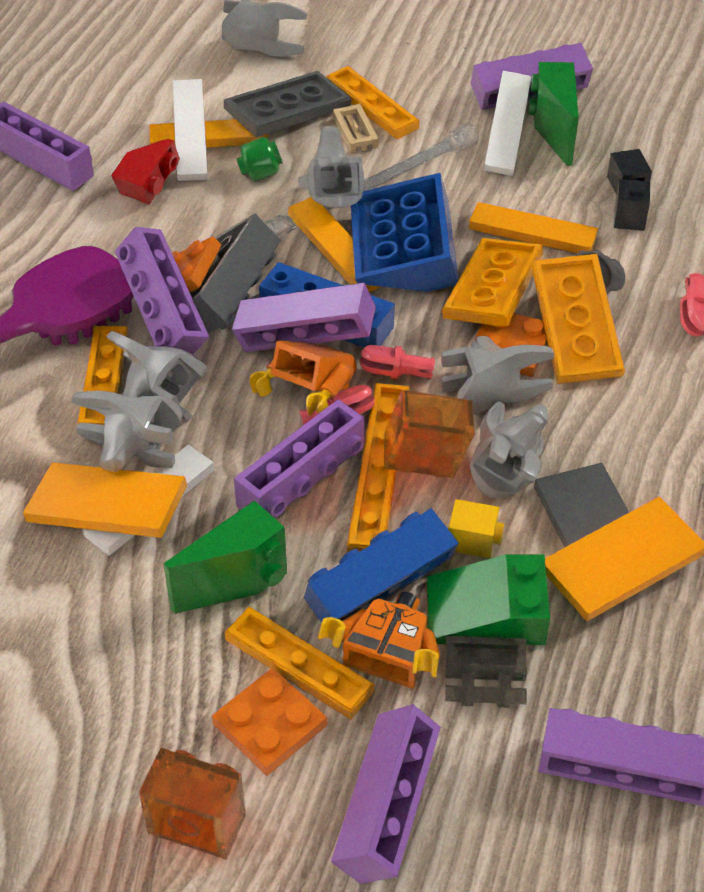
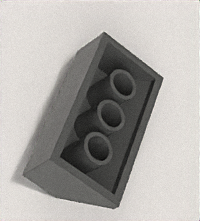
(234, 271)

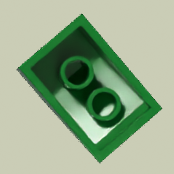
(556, 107)
(228, 562)
(491, 600)

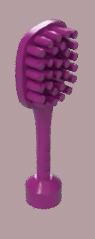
(67, 296)

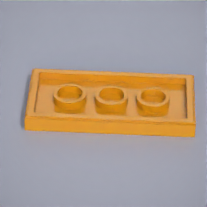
(492, 282)
(577, 318)
(106, 499)
(623, 558)

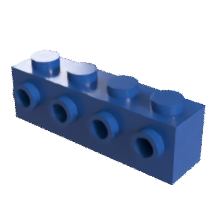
(287, 280)
(381, 568)

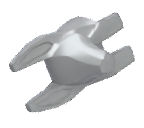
(256, 26)
(333, 176)
(159, 370)
(494, 373)
(130, 427)
(508, 451)

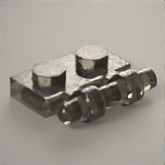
(485, 660)

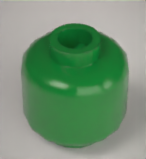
(259, 159)

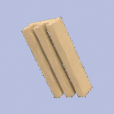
(351, 143)

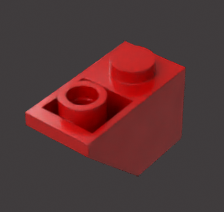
(145, 170)

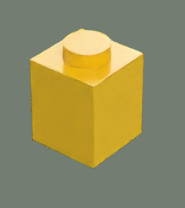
(476, 528)

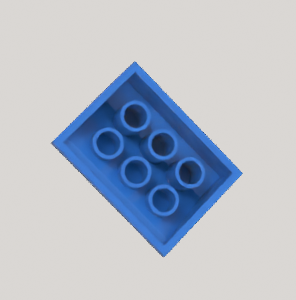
(405, 236)

